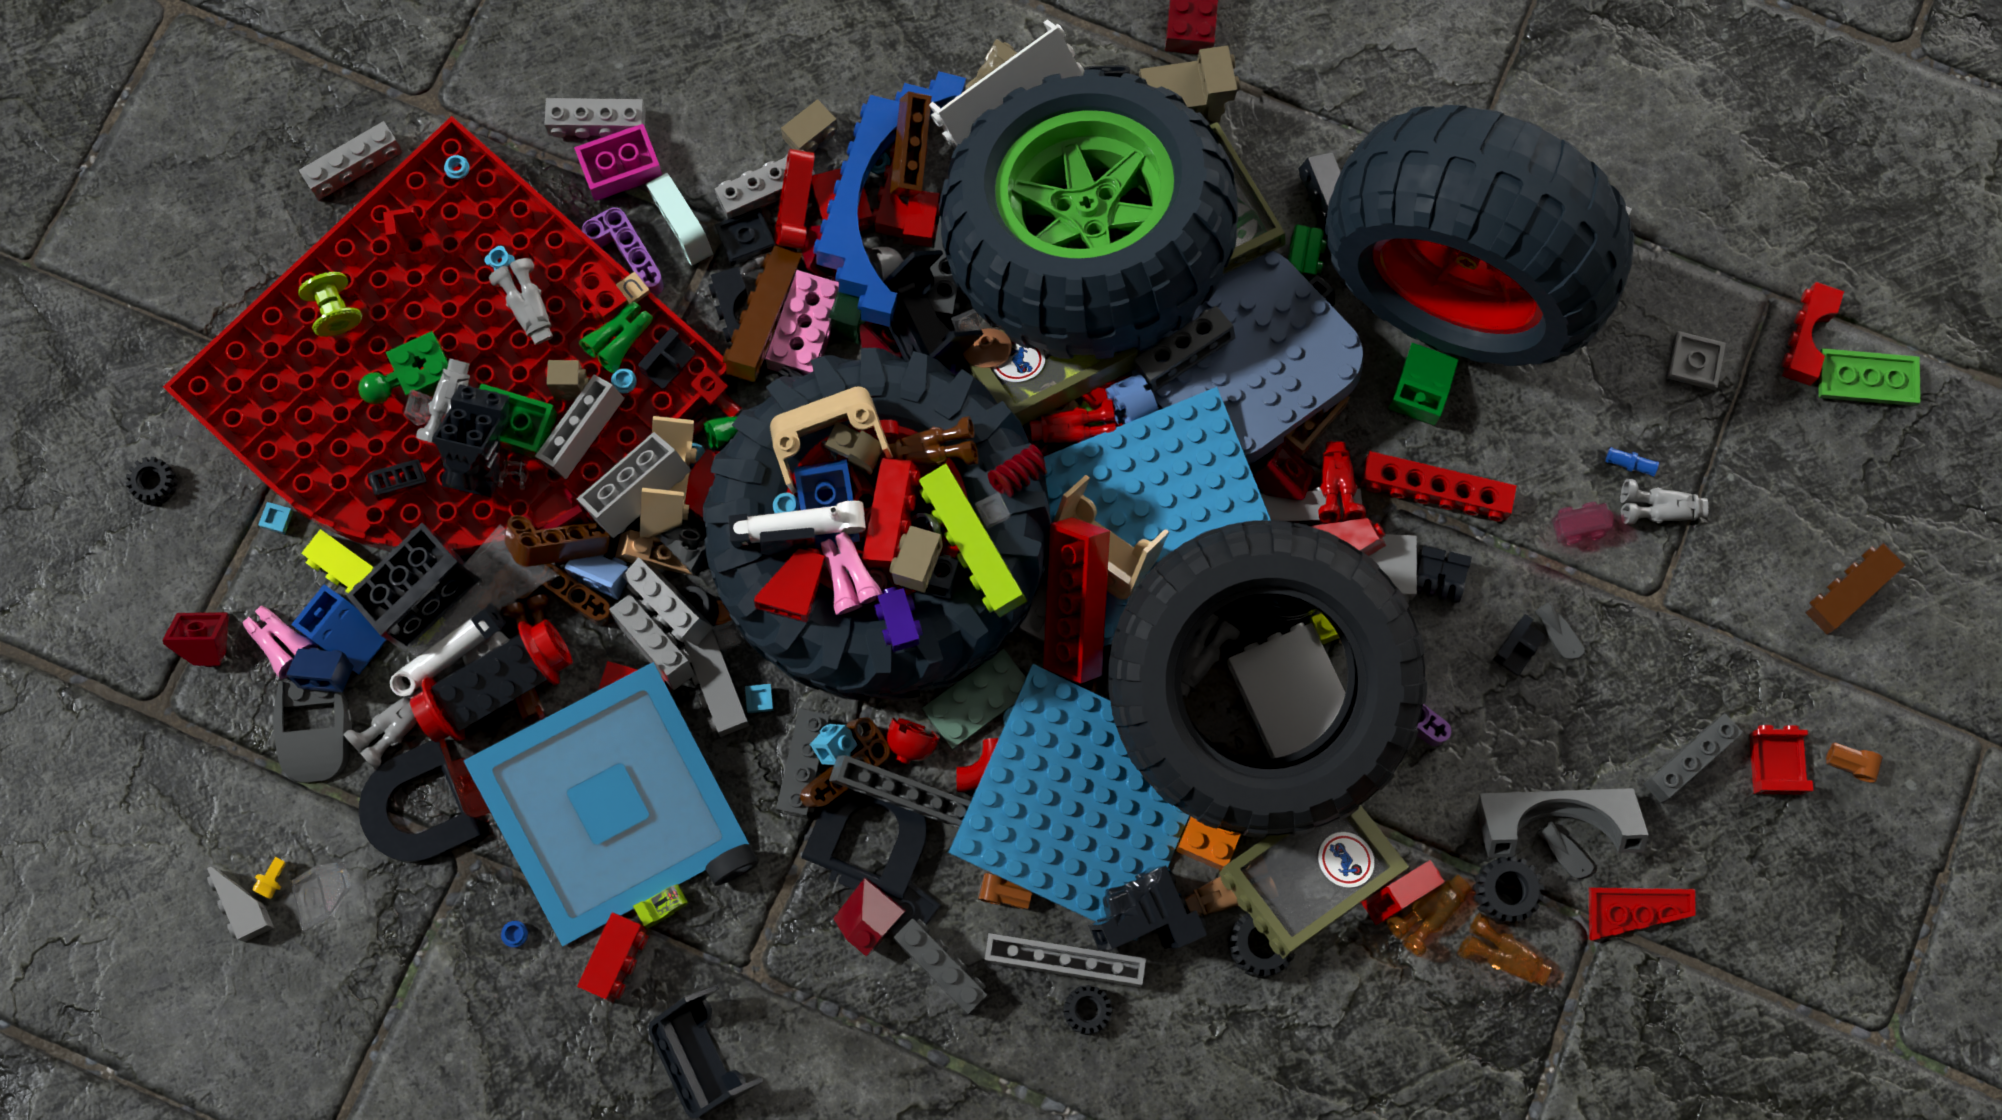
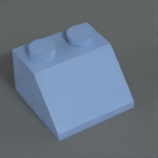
(599, 574)

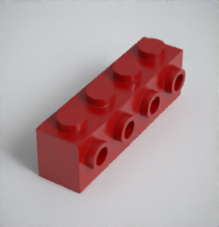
(890, 511)

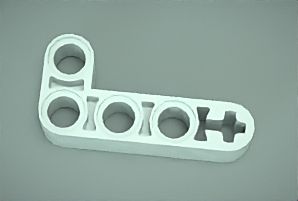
(680, 218)

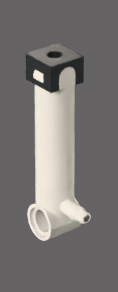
(844, 517)
(448, 650)

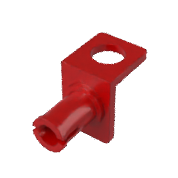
(717, 394)

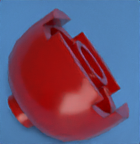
(910, 740)

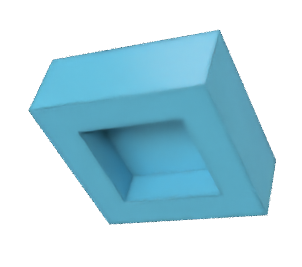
(276, 518)
(759, 698)

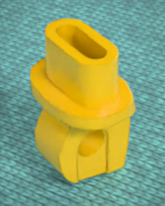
(266, 884)

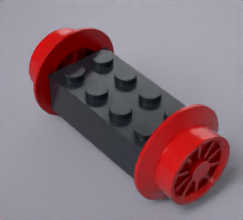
(490, 681)

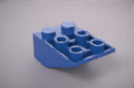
(339, 626)

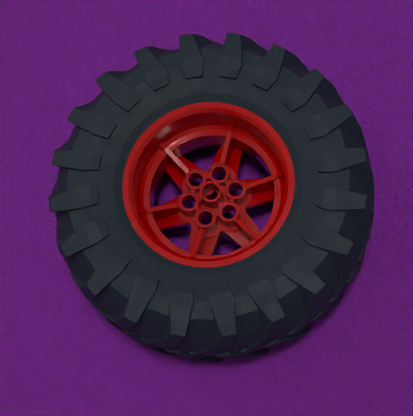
(849, 649)

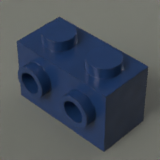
(320, 670)

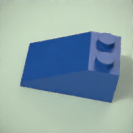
(824, 486)

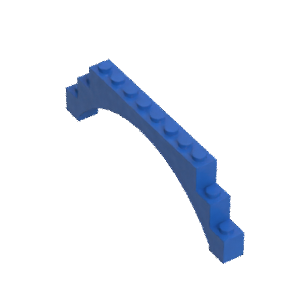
(841, 239)

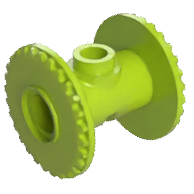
(325, 291)

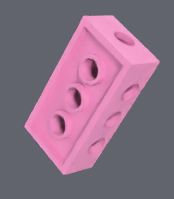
(796, 313)

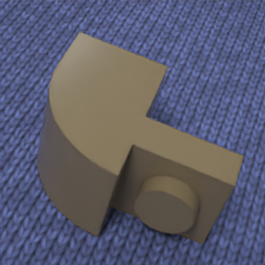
(859, 447)

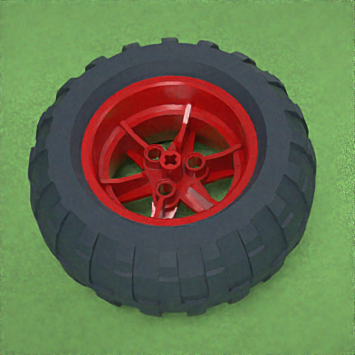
(1480, 235)

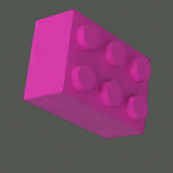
(618, 162)

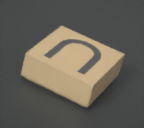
(633, 288)

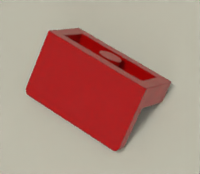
(400, 223)

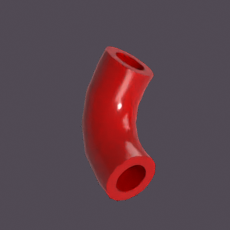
(970, 776)

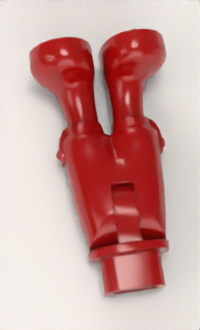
(1070, 425)
(1338, 478)

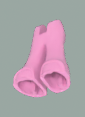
(844, 593)
(264, 638)

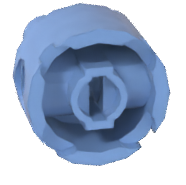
(1131, 399)

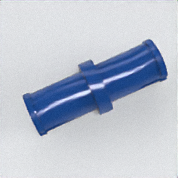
(1632, 461)

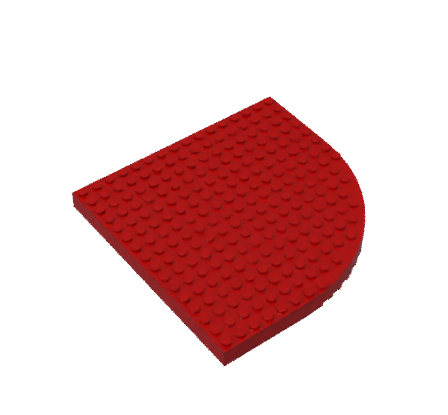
(293, 397)

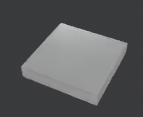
(1696, 360)

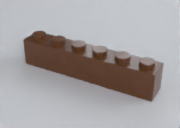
(763, 313)

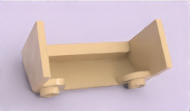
(849, 404)
(667, 508)
(1126, 563)

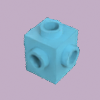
(833, 742)

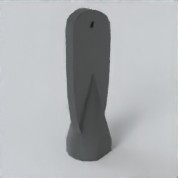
(1560, 632)
(1565, 851)

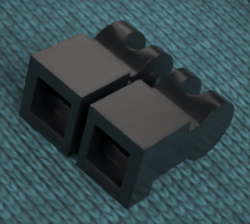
(1451, 567)

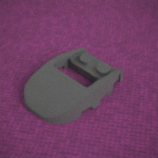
(312, 753)

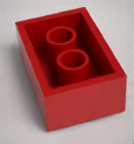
(613, 958)

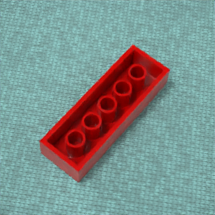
(1076, 599)

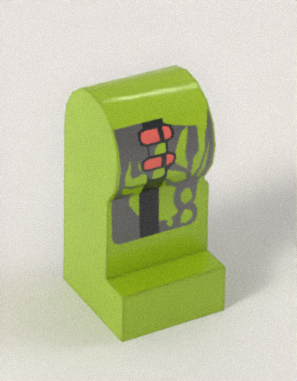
(660, 906)

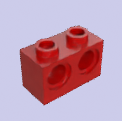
(603, 293)

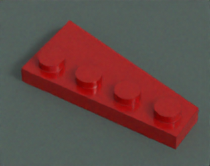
(1627, 909)

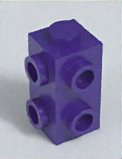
(896, 610)

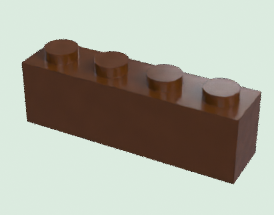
(910, 144)
(1855, 588)

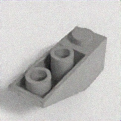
(245, 912)

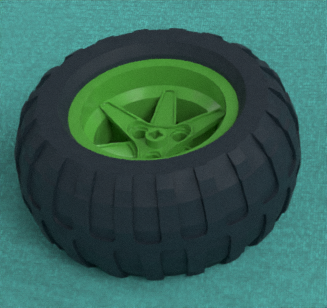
(1110, 292)

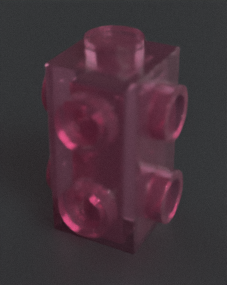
(1583, 522)

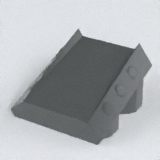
(687, 544)

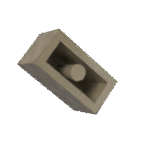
(810, 128)
(916, 558)

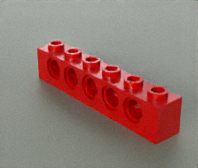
(1500, 493)

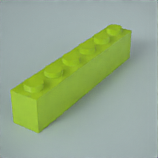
(972, 540)

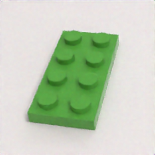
(1870, 377)

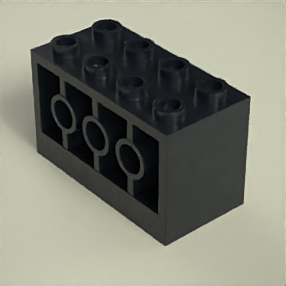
(413, 587)

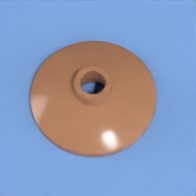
(989, 354)

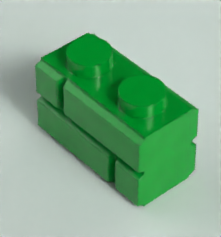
(1305, 250)

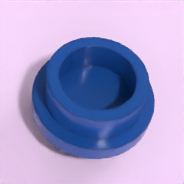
(514, 934)

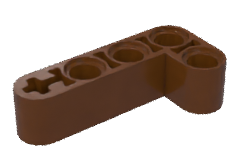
(553, 545)
(568, 593)
(862, 752)

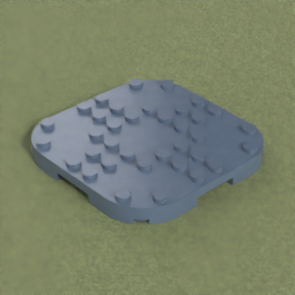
(1286, 355)

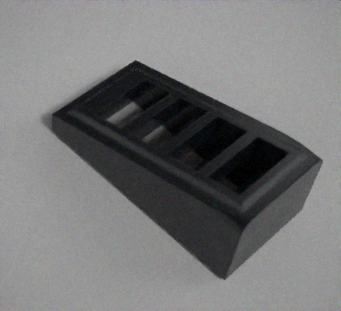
(399, 487)

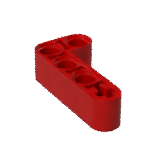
(794, 199)

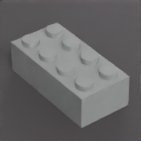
(616, 496)

